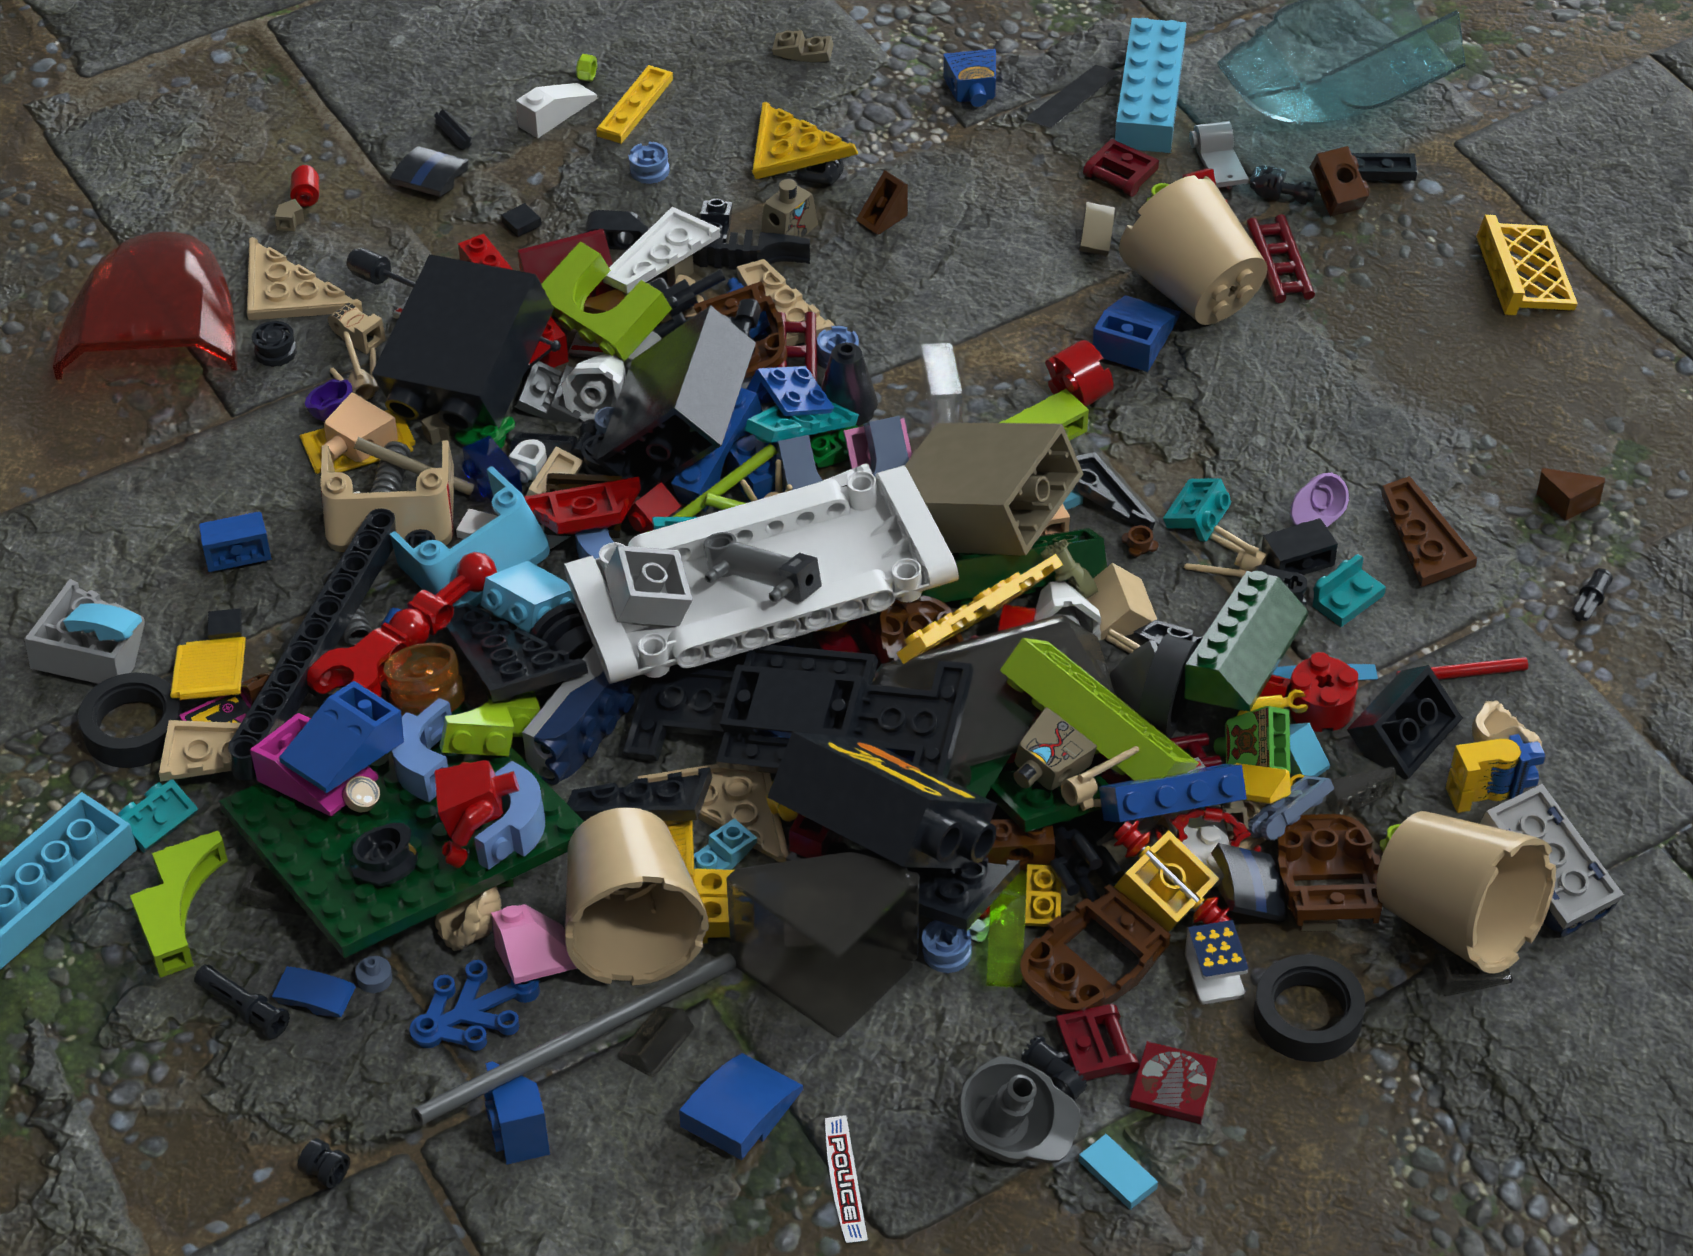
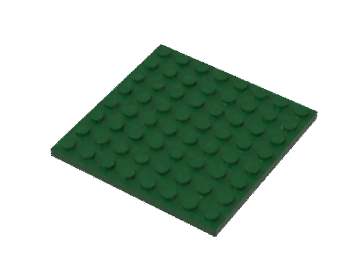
(314, 849)

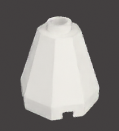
(594, 385)
(1064, 599)

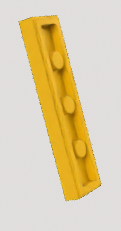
(634, 104)

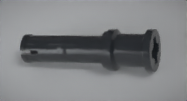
(252, 1007)

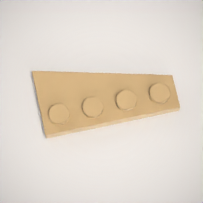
(785, 299)
(196, 749)

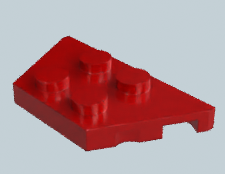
(585, 506)

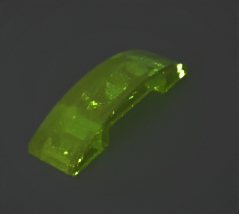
(1007, 935)

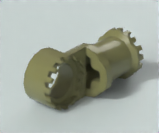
(1077, 576)

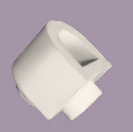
(529, 458)

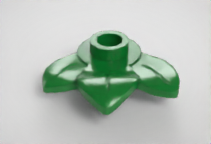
(480, 432)

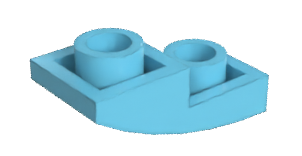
(106, 621)
(725, 847)

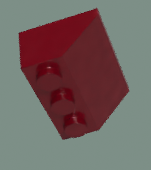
(545, 257)

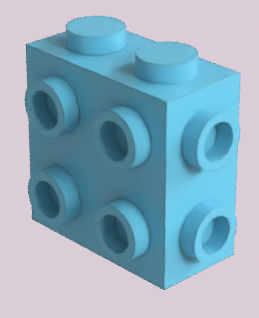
(524, 594)

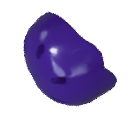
(324, 399)

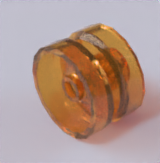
(423, 675)

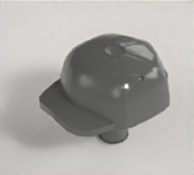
(1016, 1113)

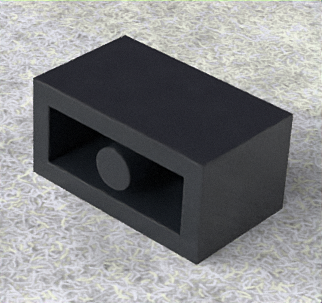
(1301, 548)

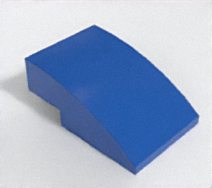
(739, 1105)

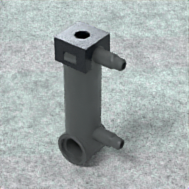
(790, 576)

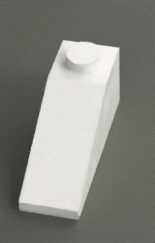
(551, 105)

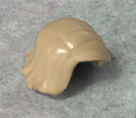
(1497, 723)
(468, 920)

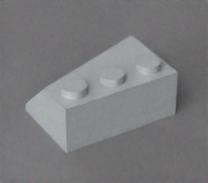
(78, 653)

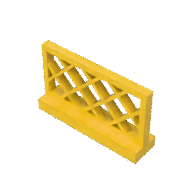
(1504, 267)

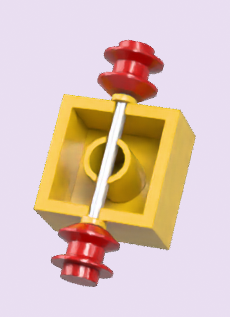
(1167, 879)

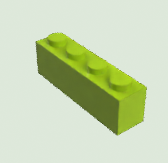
(1057, 409)

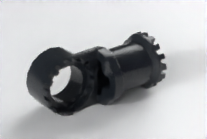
(1055, 1066)

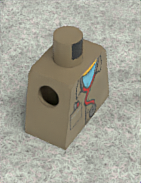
(789, 211)
(1052, 752)

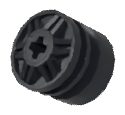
(564, 630)

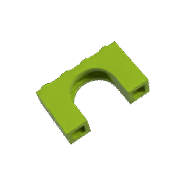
(616, 330)

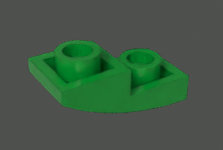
(829, 448)

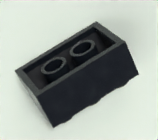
(1406, 721)

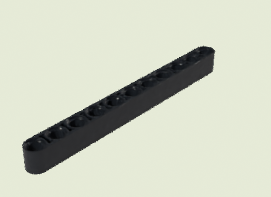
(316, 635)

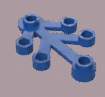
(470, 1010)

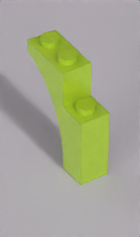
(489, 727)
(165, 907)

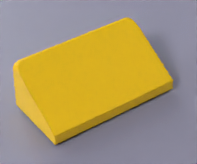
(1265, 783)

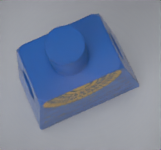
(971, 75)

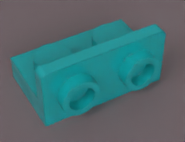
(1199, 507)
(1346, 591)
(158, 814)

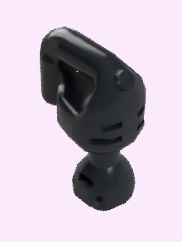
(825, 172)
(1269, 184)

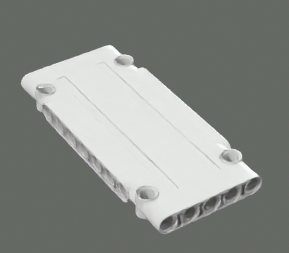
(870, 549)

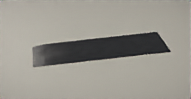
(1072, 96)

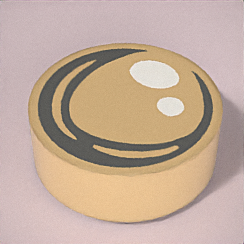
(361, 794)

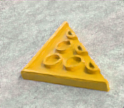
(793, 144)

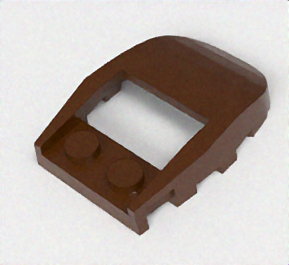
(767, 352)
(903, 620)
(1324, 850)
(1065, 978)

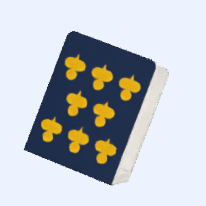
(1216, 961)

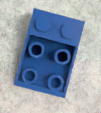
(1133, 332)
(344, 737)

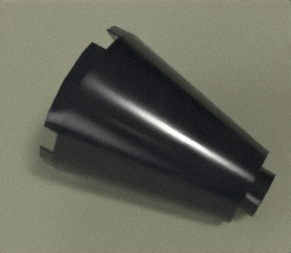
(849, 382)

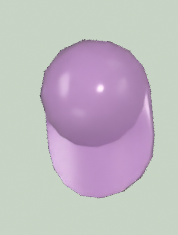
(1322, 498)

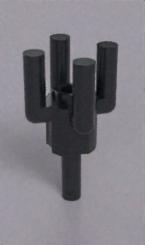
(682, 297)
(1077, 859)

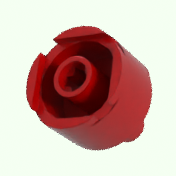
(1080, 373)
(1328, 689)

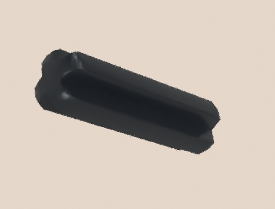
(453, 129)

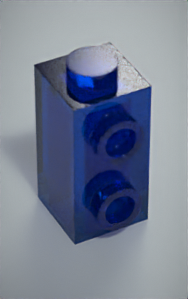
(480, 457)

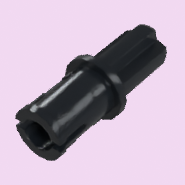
(1592, 594)

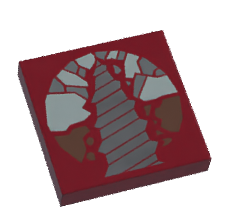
(1173, 1082)

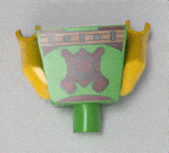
(1261, 734)

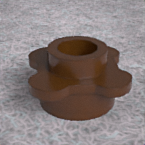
(1140, 540)

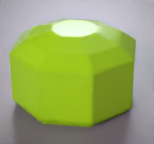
(586, 67)

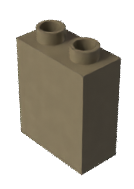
(994, 482)

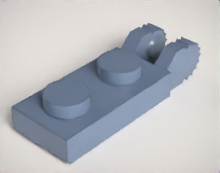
(1275, 816)

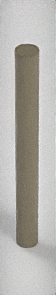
(406, 462)

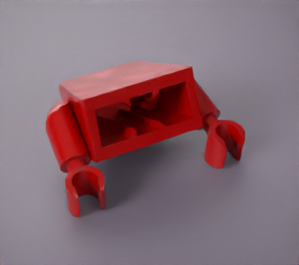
(466, 800)

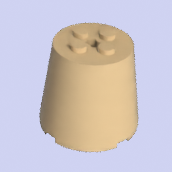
(1194, 250)
(1468, 886)
(630, 900)

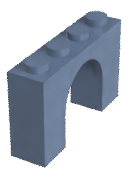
(884, 442)

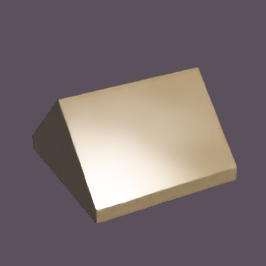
(1121, 601)

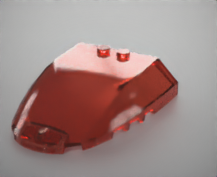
(149, 296)

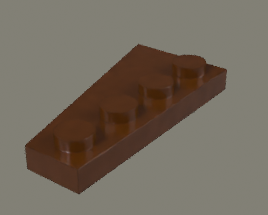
(1425, 534)

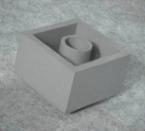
(648, 586)

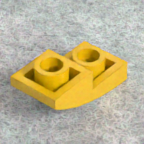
(1042, 896)

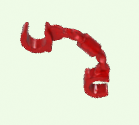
(1214, 815)

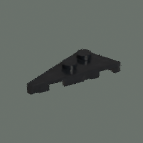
(1106, 490)

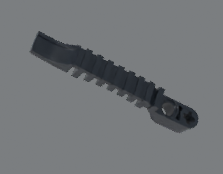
(625, 228)

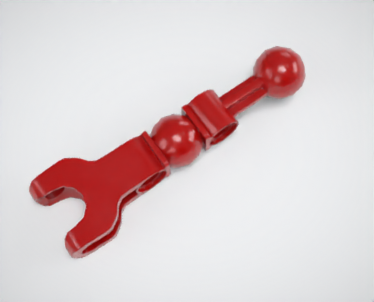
(406, 628)

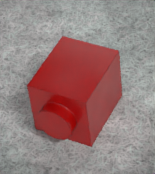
(655, 503)

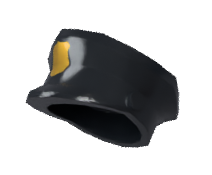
(383, 855)

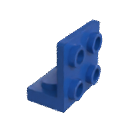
(791, 389)
(234, 541)

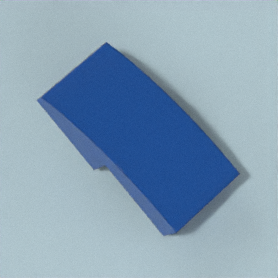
(314, 990)

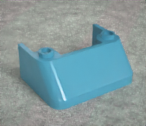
(507, 540)

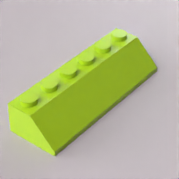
(1093, 711)

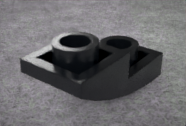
(718, 214)

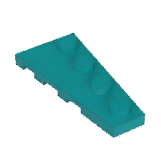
(774, 426)

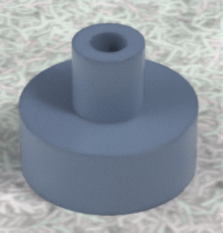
(374, 974)

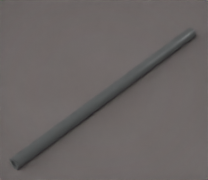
(572, 1039)

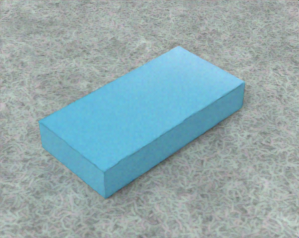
(1118, 1171)

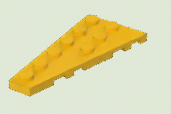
(981, 607)

